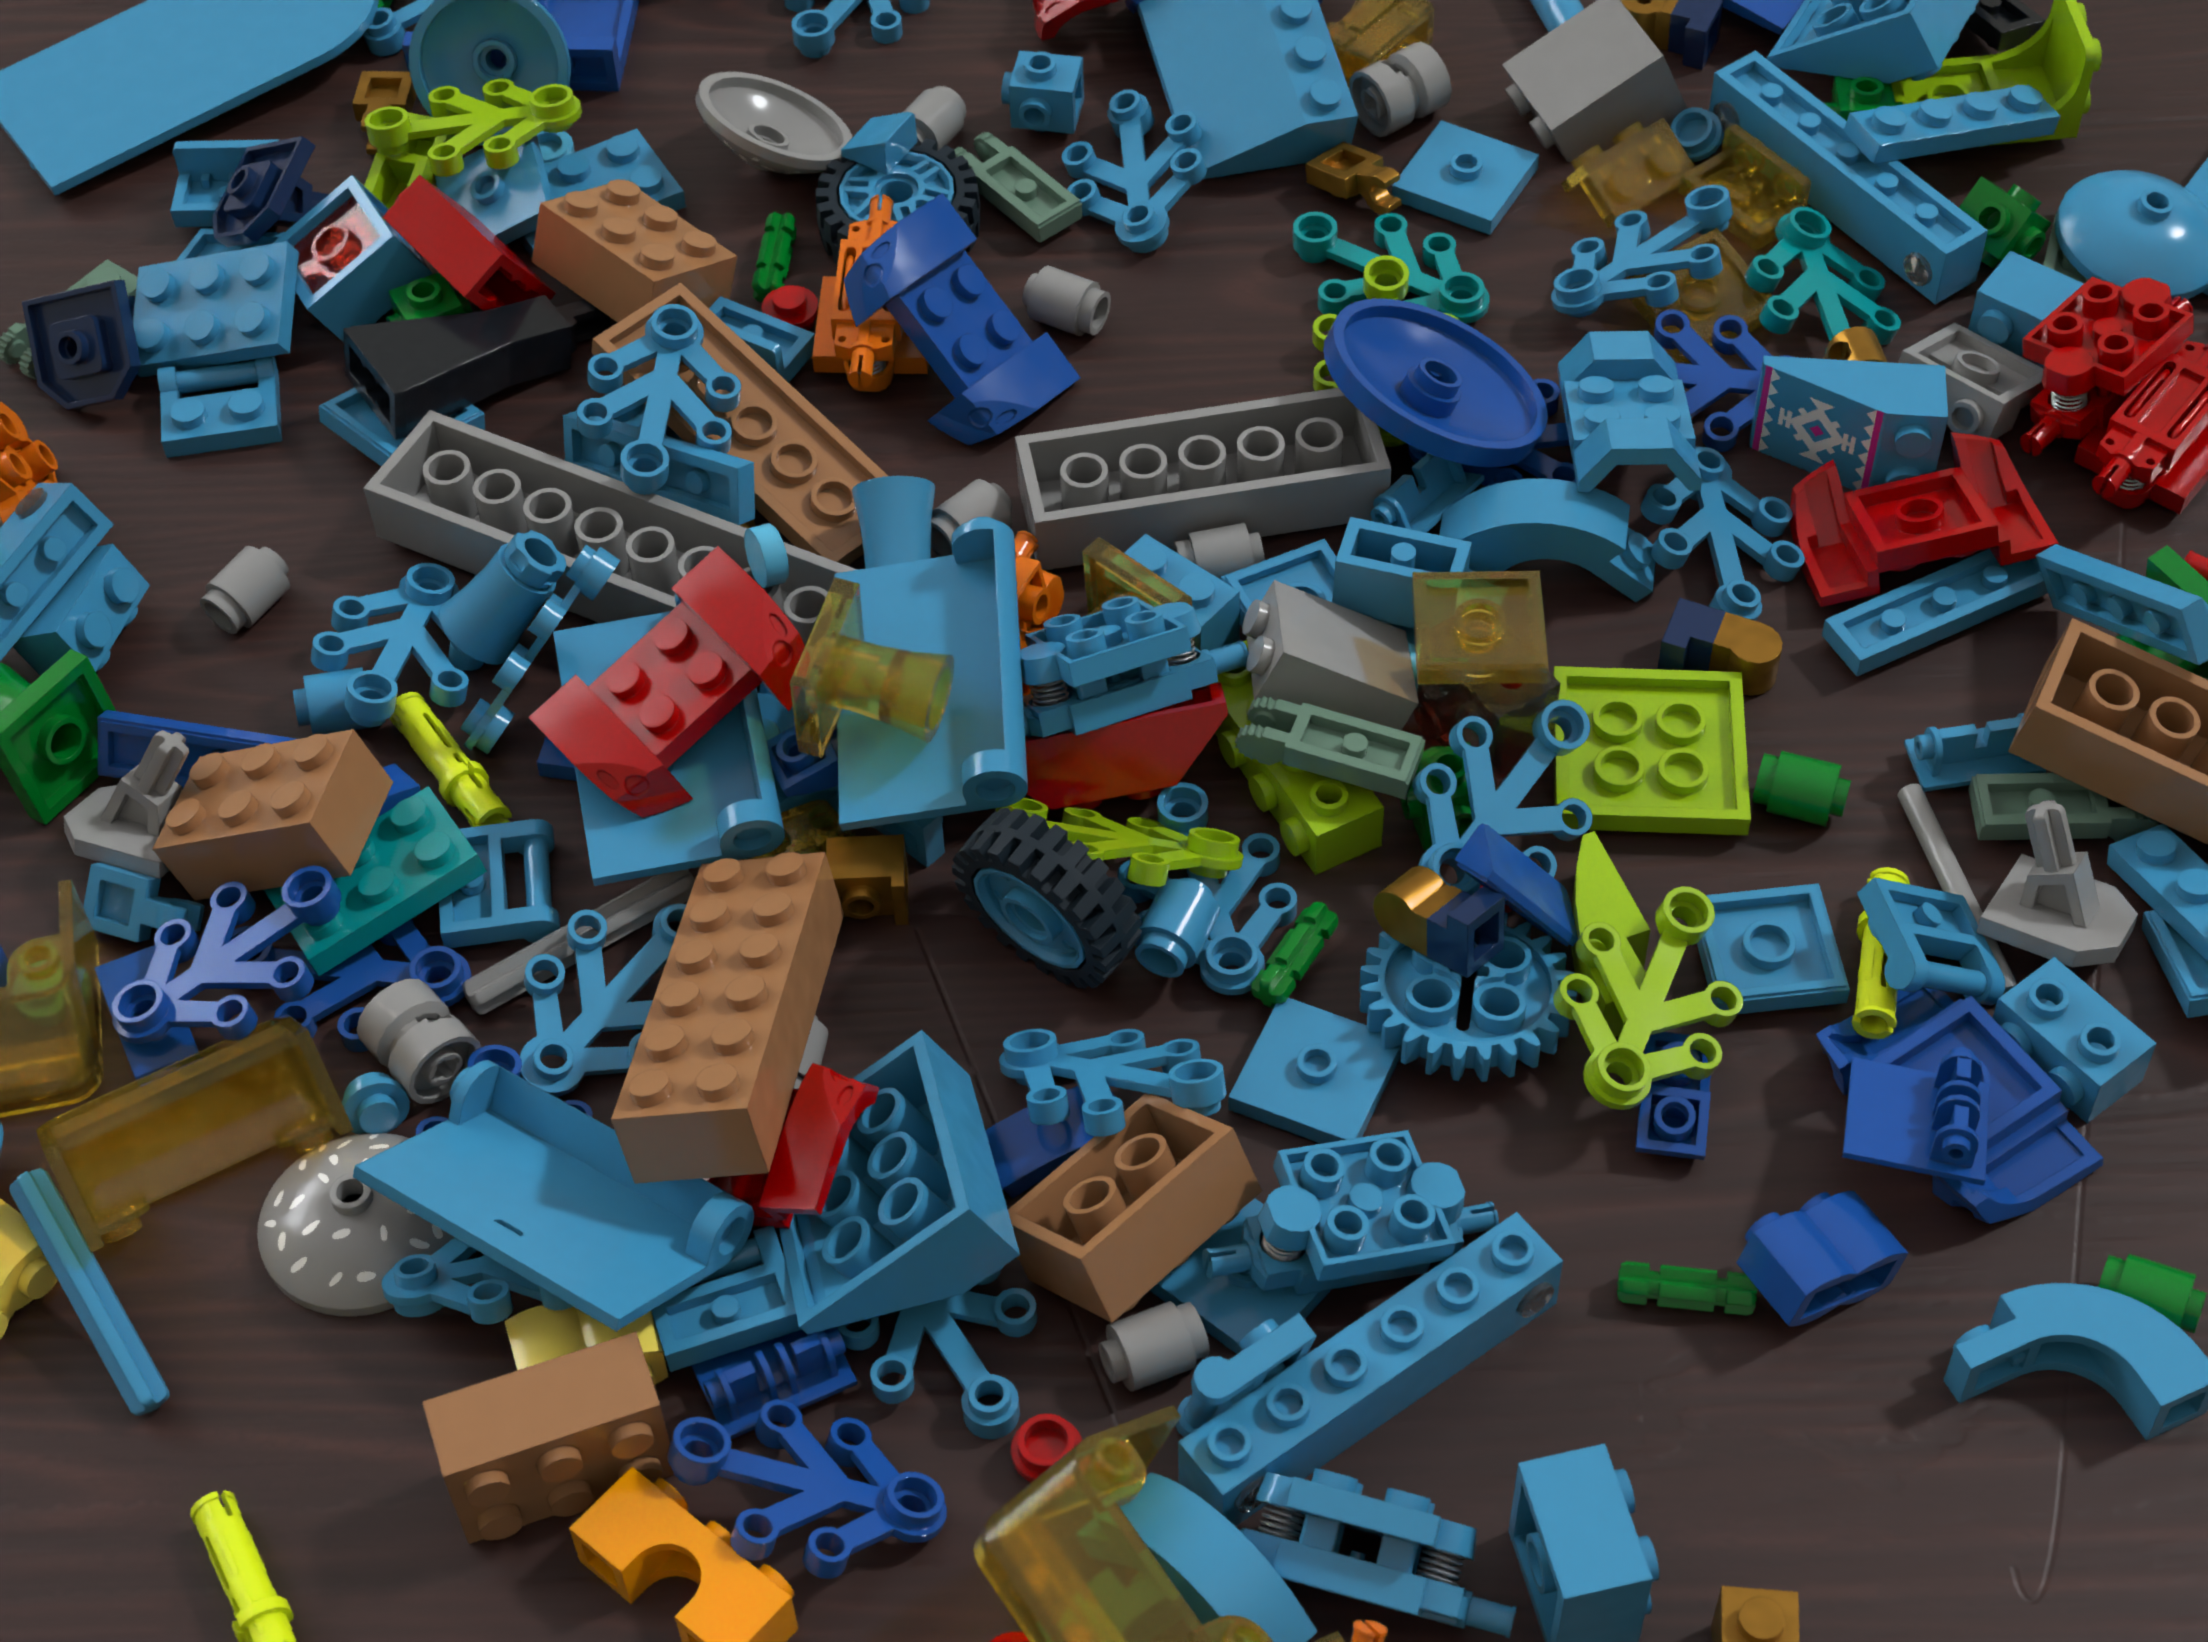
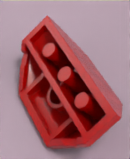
(1125, 757)

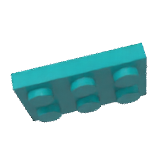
(404, 868)

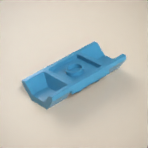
(1625, 408)

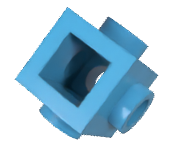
(1044, 92)

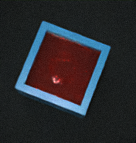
(350, 258)

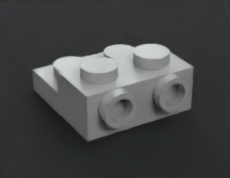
(1982, 379)

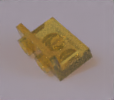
(1633, 172)
(1758, 183)

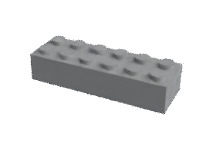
(1253, 462)

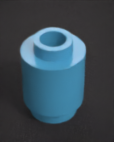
(323, 702)
(1176, 927)

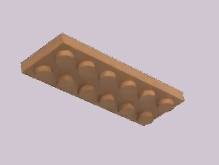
(798, 455)

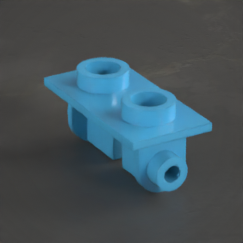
(1421, 507)
(1957, 753)

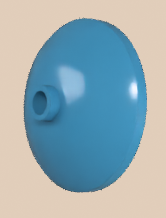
(456, 42)
(2135, 228)

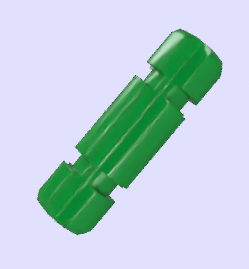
(774, 254)
(1294, 954)
(1686, 1288)

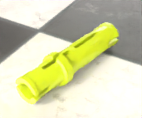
(460, 780)
(1875, 999)
(256, 1606)

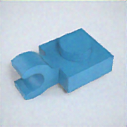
(129, 903)

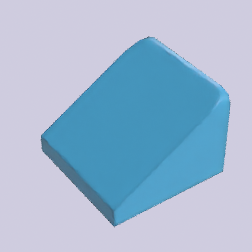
(882, 141)

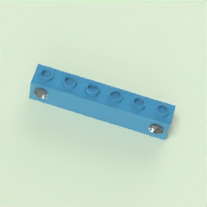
(1875, 204)
(41, 550)
(1372, 1368)

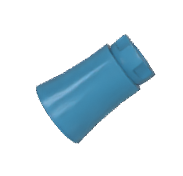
(894, 519)
(503, 598)

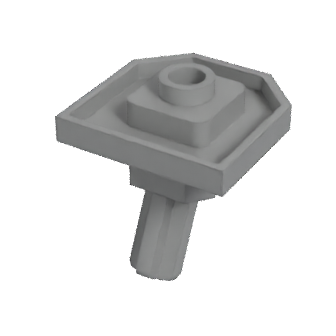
(126, 819)
(2054, 901)

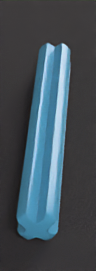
(89, 1292)

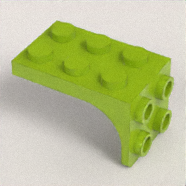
(2053, 61)

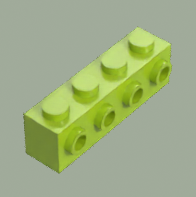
(1316, 814)

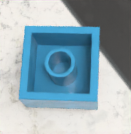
(1581, 1547)

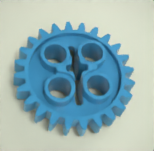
(1510, 1013)

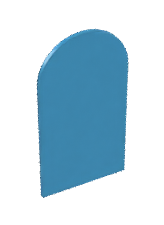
(160, 75)

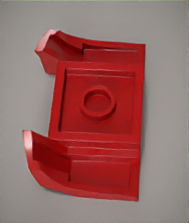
(1913, 520)
(674, 686)
(807, 1149)

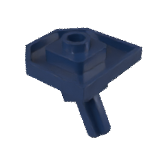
(265, 192)
(84, 343)

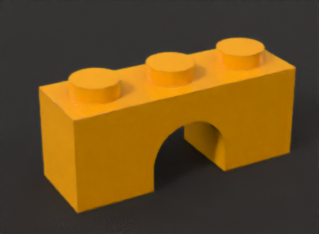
(646, 1534)

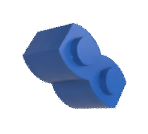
(1820, 1256)

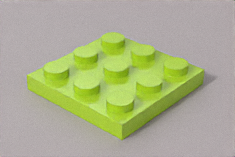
(1658, 751)

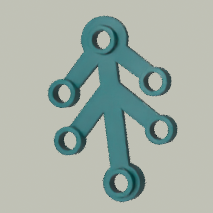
(1806, 236)
(1455, 292)

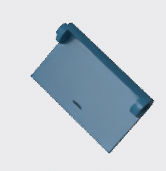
(978, 754)
(725, 773)
(557, 1199)

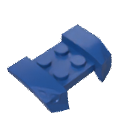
(957, 323)
(2029, 1139)

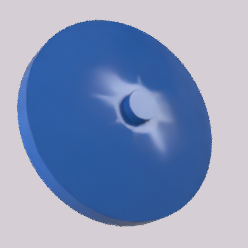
(1435, 382)

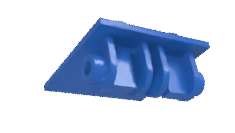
(1920, 1117)
(787, 1368)

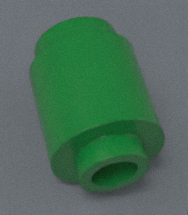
(1801, 787)
(2158, 1286)

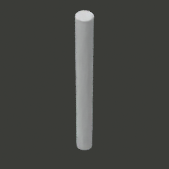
(1944, 861)

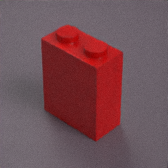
(462, 248)

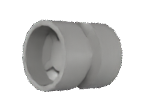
(1400, 89)
(416, 1039)

